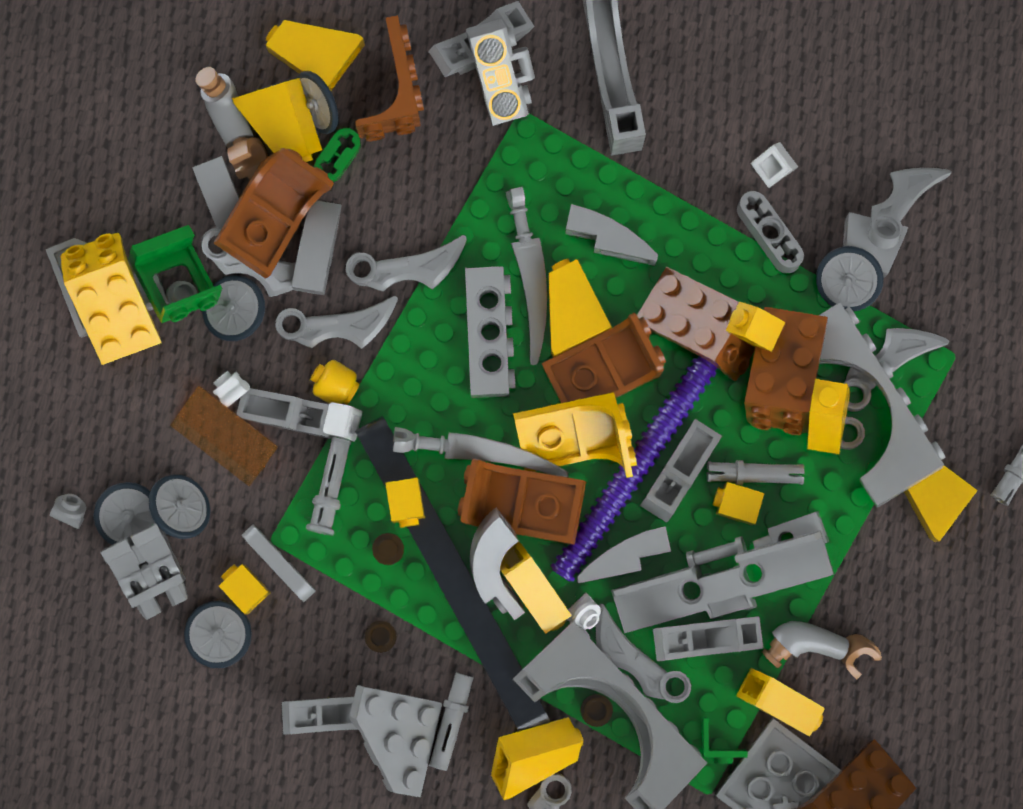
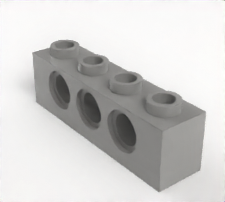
(478, 283)

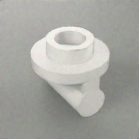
(230, 388)
(585, 612)

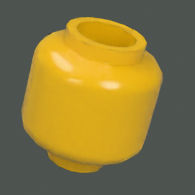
(334, 382)

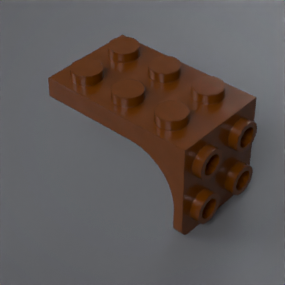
(865, 783)

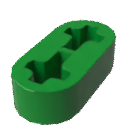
(331, 151)

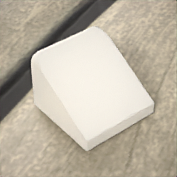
(774, 164)
(342, 421)

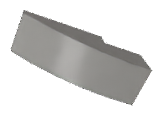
(217, 189)
(610, 236)
(316, 248)
(284, 412)
(681, 471)
(625, 555)

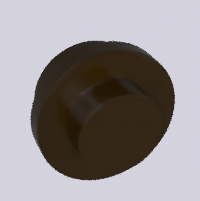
(388, 549)
(380, 636)
(596, 710)

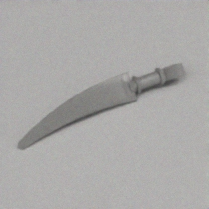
(532, 271)
(473, 447)

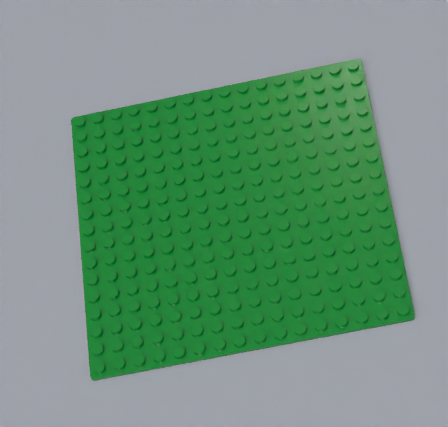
(425, 387)

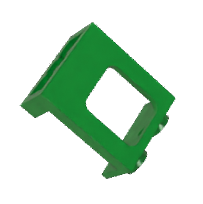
(166, 253)

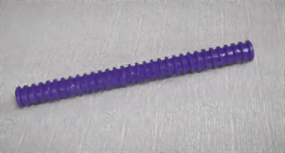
(645, 452)

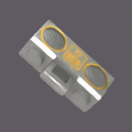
(492, 58)

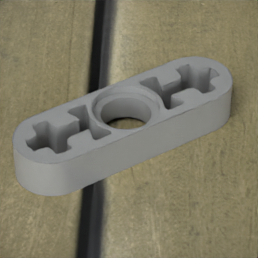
(790, 245)
(276, 561)

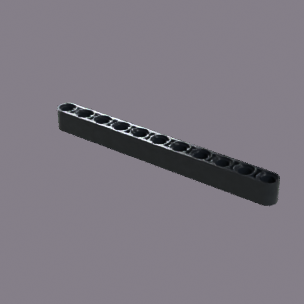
(456, 582)

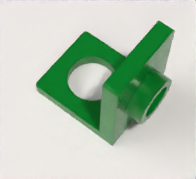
(721, 756)

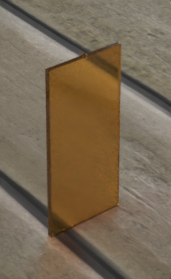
(224, 436)

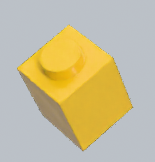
(755, 326)
(405, 502)
(738, 503)
(243, 588)

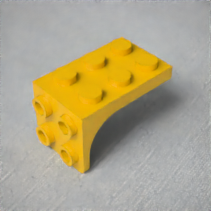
(108, 298)
(578, 432)

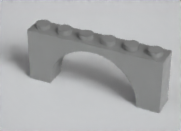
(620, 109)
(909, 452)
(666, 756)

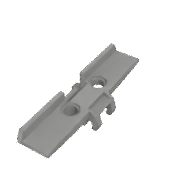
(727, 591)

